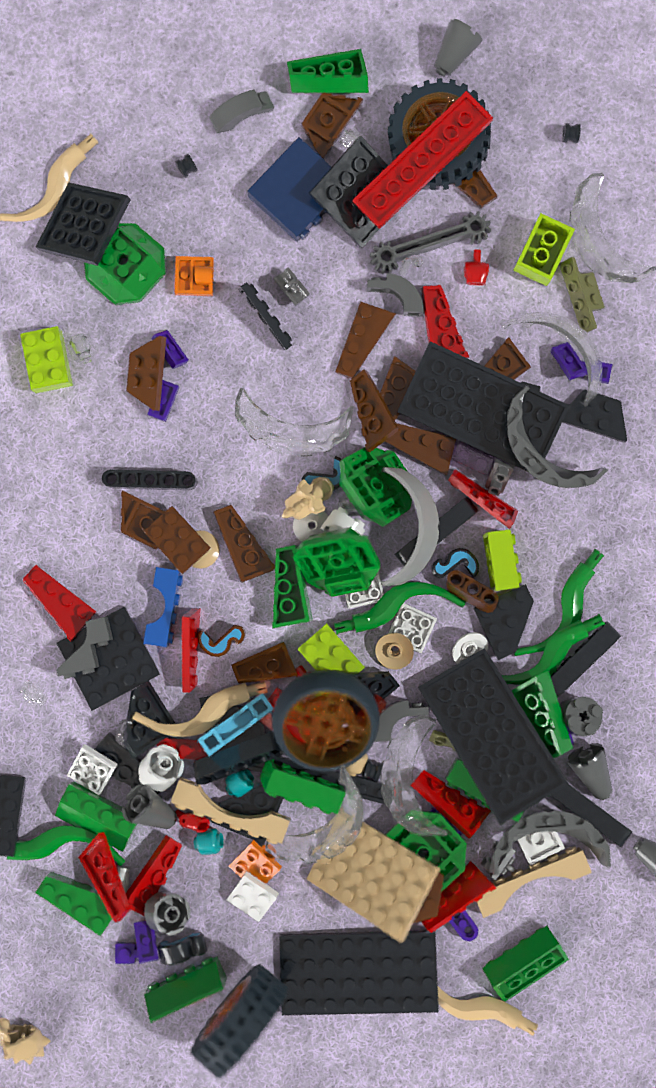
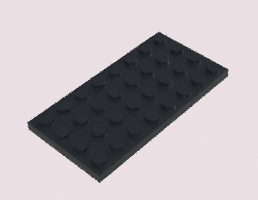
(475, 402)
(493, 736)
(359, 973)

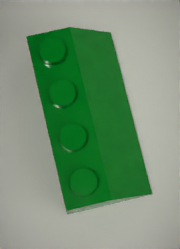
(96, 814)
(525, 963)
(185, 988)

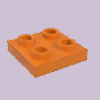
(194, 276)
(256, 862)

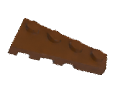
(372, 411)

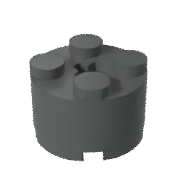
(589, 719)
(167, 912)

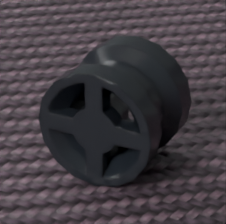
(571, 133)
(186, 165)
(372, 770)

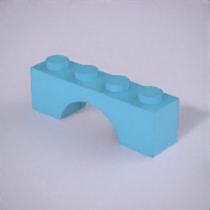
(235, 724)

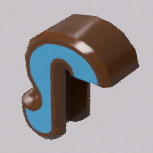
(224, 643)

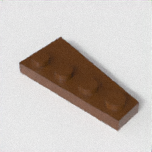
(478, 189)
(364, 334)
(508, 361)
(396, 385)
(425, 446)
(242, 546)

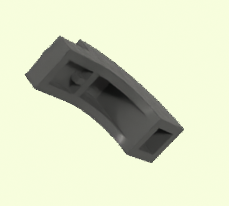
(240, 108)
(400, 288)
(394, 713)

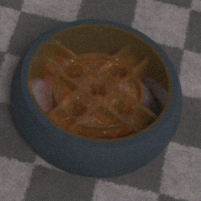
(332, 748)

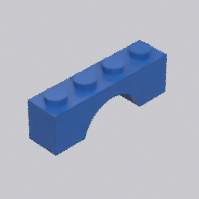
(167, 583)

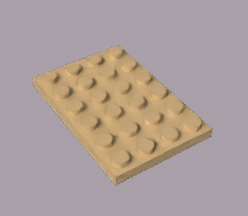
(377, 880)

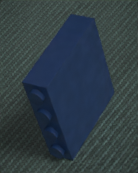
(285, 190)

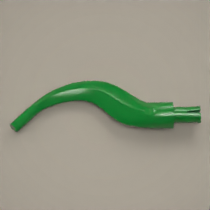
(571, 599)
(389, 605)
(557, 649)
(52, 839)

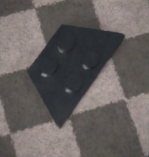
(600, 416)

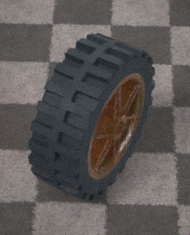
(420, 108)
(239, 1021)

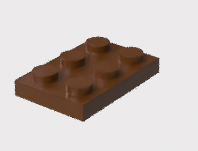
(177, 539)

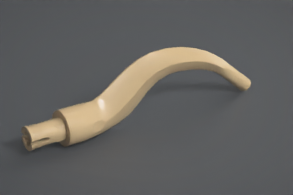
(57, 181)
(210, 713)
(486, 1008)

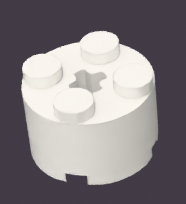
(339, 520)
(160, 768)

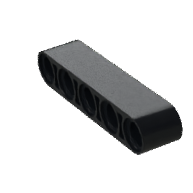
(140, 479)
(447, 524)
(584, 658)
(236, 758)
(593, 814)

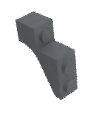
(85, 657)

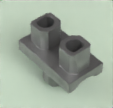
(291, 286)
(498, 477)
(504, 864)

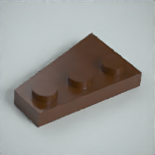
(265, 665)

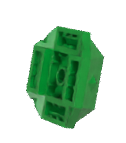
(138, 276)
(374, 494)
(337, 561)
(444, 851)

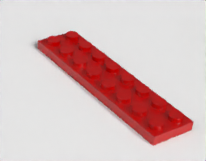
(423, 160)

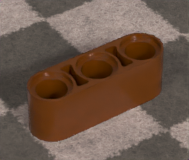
(467, 583)

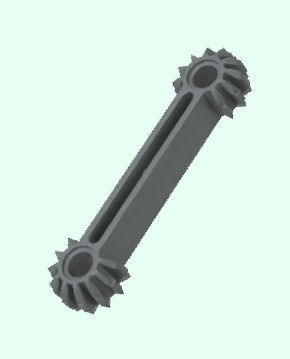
(431, 242)

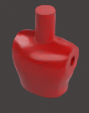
(476, 271)
(192, 821)

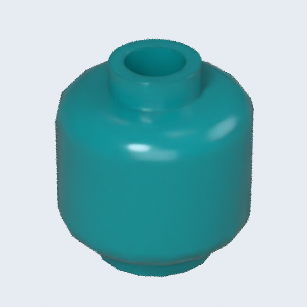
(239, 783)
(209, 842)

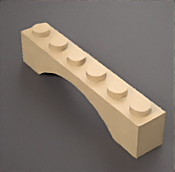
(268, 825)
(568, 865)

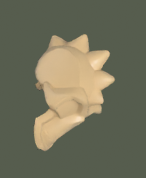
(308, 498)
(21, 1041)

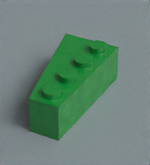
(329, 73)
(290, 591)
(544, 712)
(460, 778)
(301, 787)
(76, 900)

